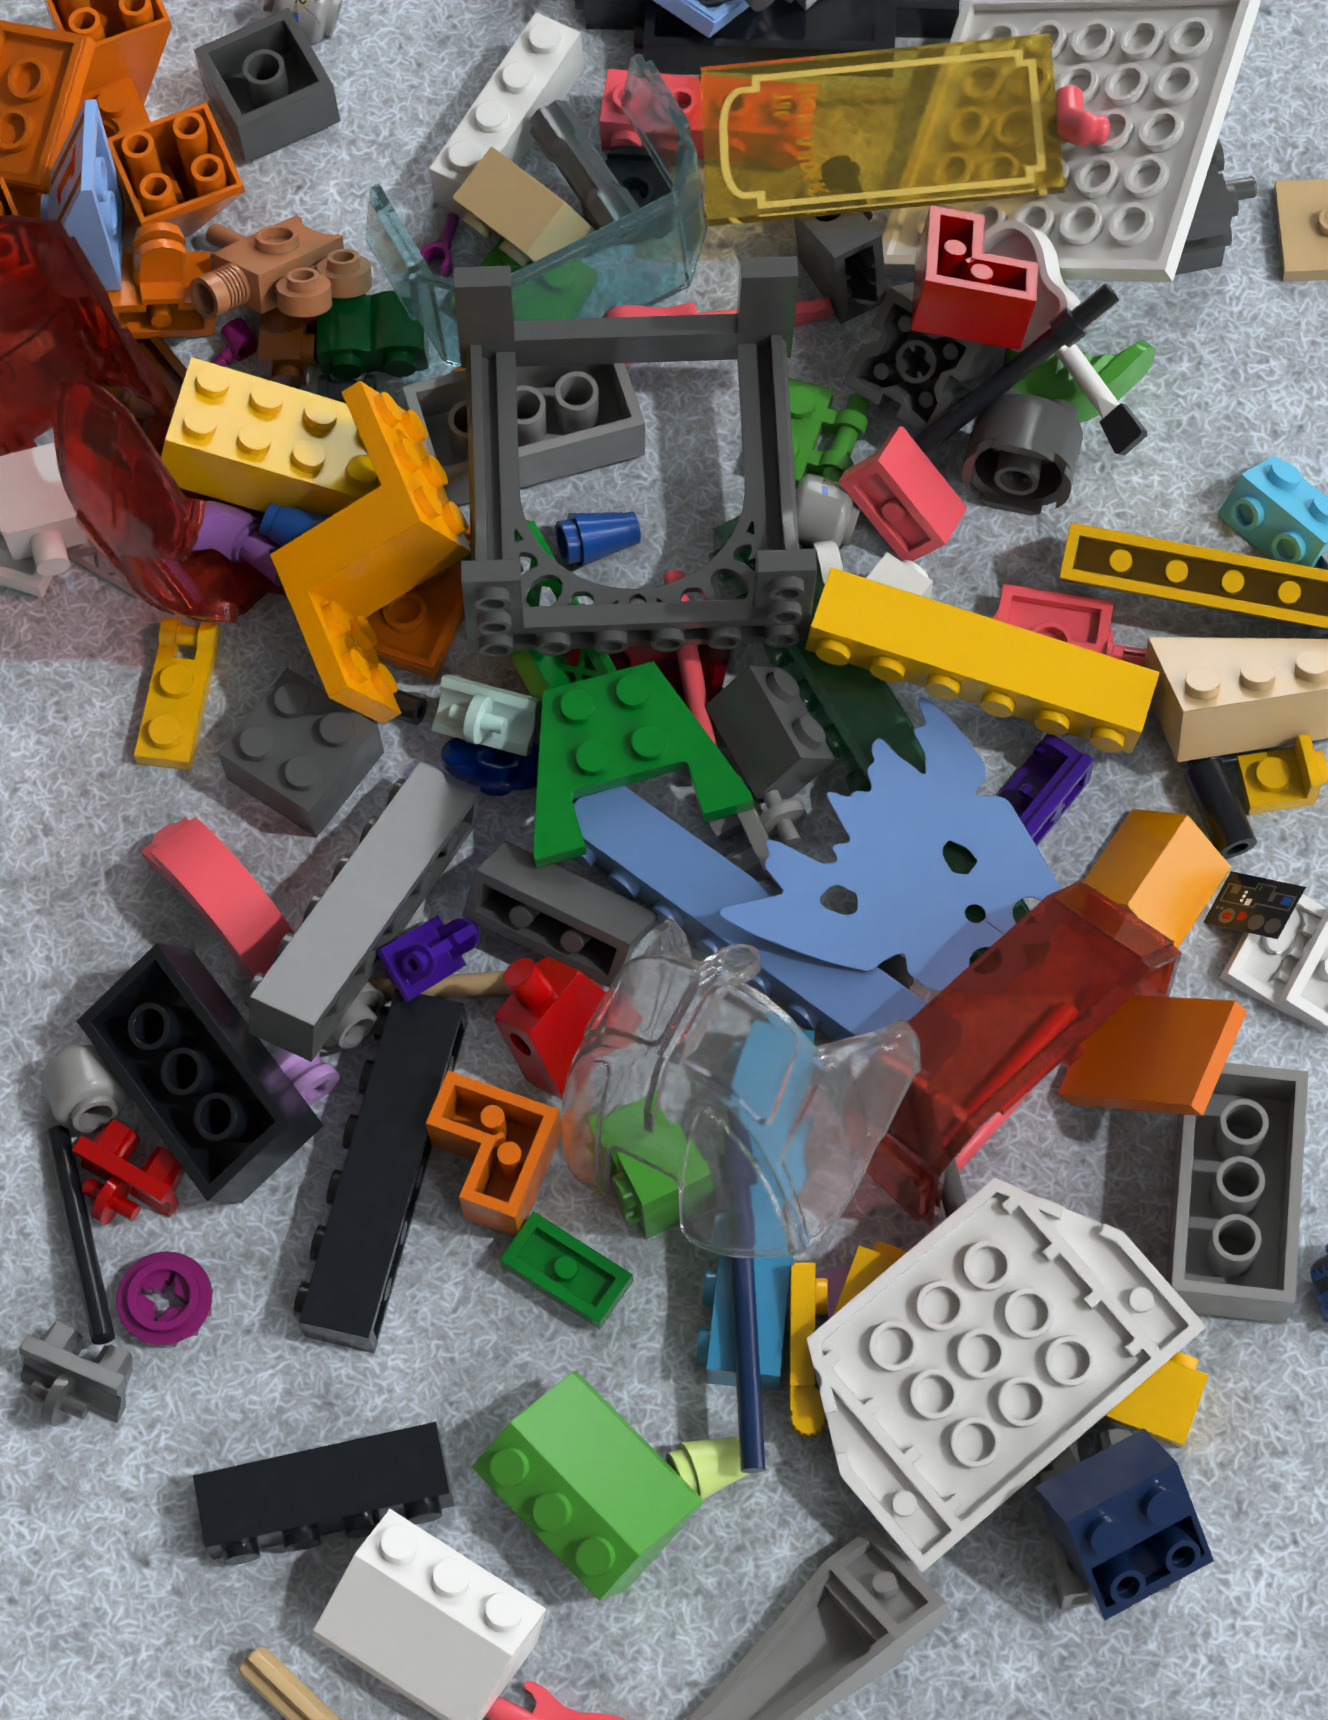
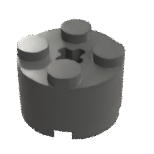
(1023, 452)

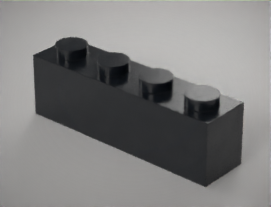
(323, 1493)

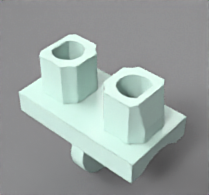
(487, 715)

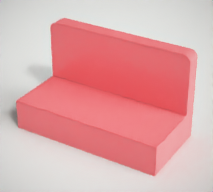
(904, 497)

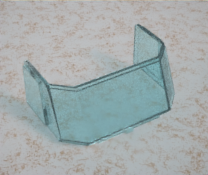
(621, 264)

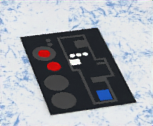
(1254, 905)

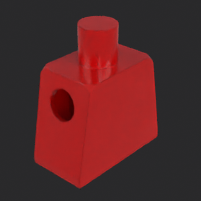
(546, 1018)

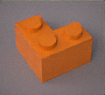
(505, 1138)

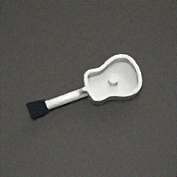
(1027, 243)

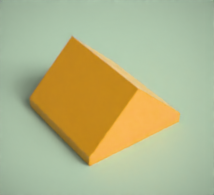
(1160, 871)

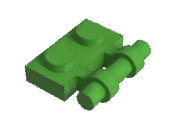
(811, 416)

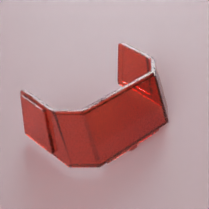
(1010, 1026)

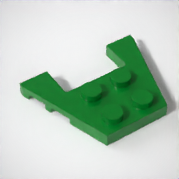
(618, 734)

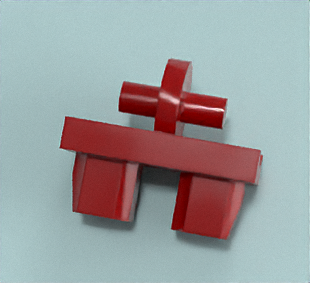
(108, 1157)

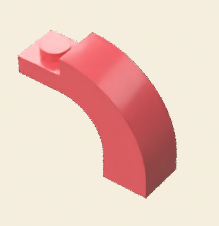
(220, 891)

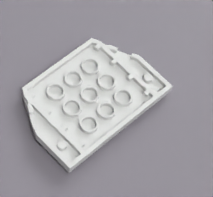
(987, 1360)

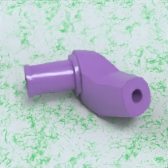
(237, 538)

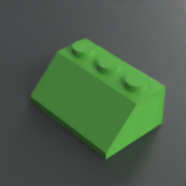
(588, 1486)

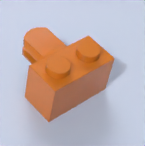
(157, 283)

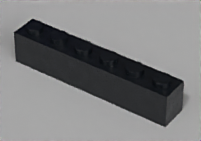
(381, 1174)

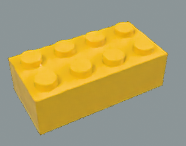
(264, 443)

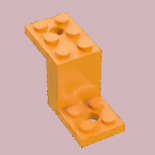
(371, 554)

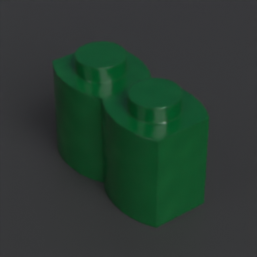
(370, 336)

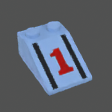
(88, 195)

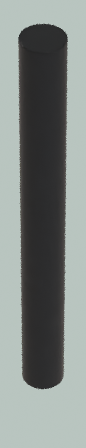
(80, 1235)

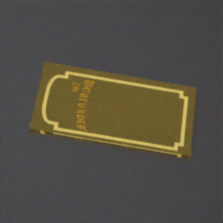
(880, 130)

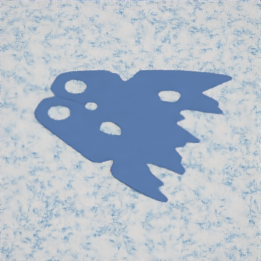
(898, 868)

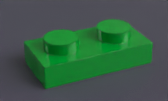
(566, 1270)

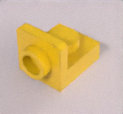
(1282, 777)

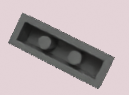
(556, 913)

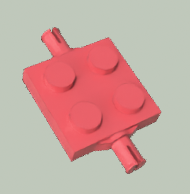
(1066, 618)

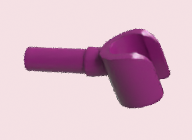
(442, 246)
(239, 343)

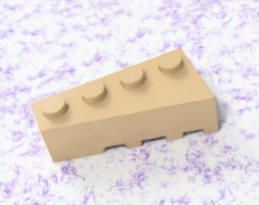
(1238, 692)

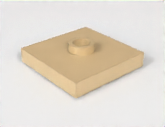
(1302, 228)

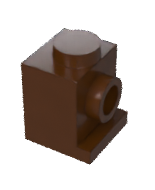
(286, 347)

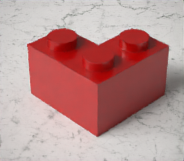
(969, 291)

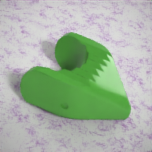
(1117, 371)

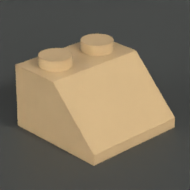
(518, 210)

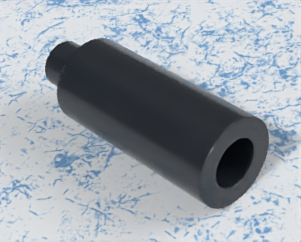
(1219, 807)

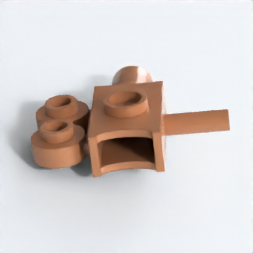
(279, 268)

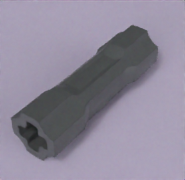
(569, 148)

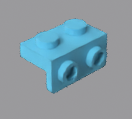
(1279, 513)

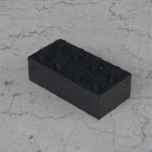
(199, 1073)

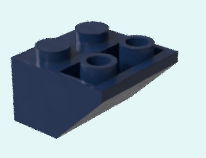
(1125, 1522)

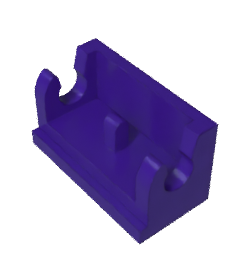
(1047, 785)

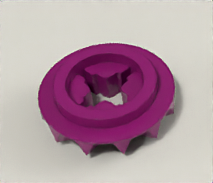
(153, 1275)

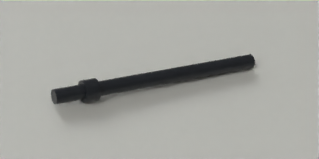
(1065, 329)

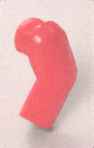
(1077, 124)

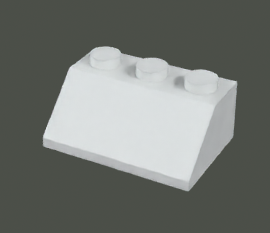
(429, 1621)

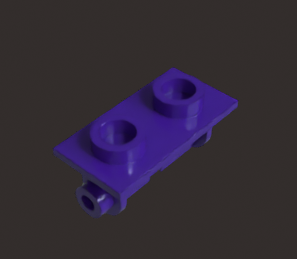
(428, 954)

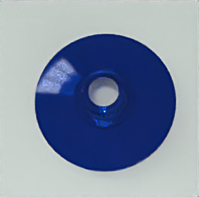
(490, 768)

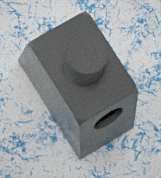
(824, 246)

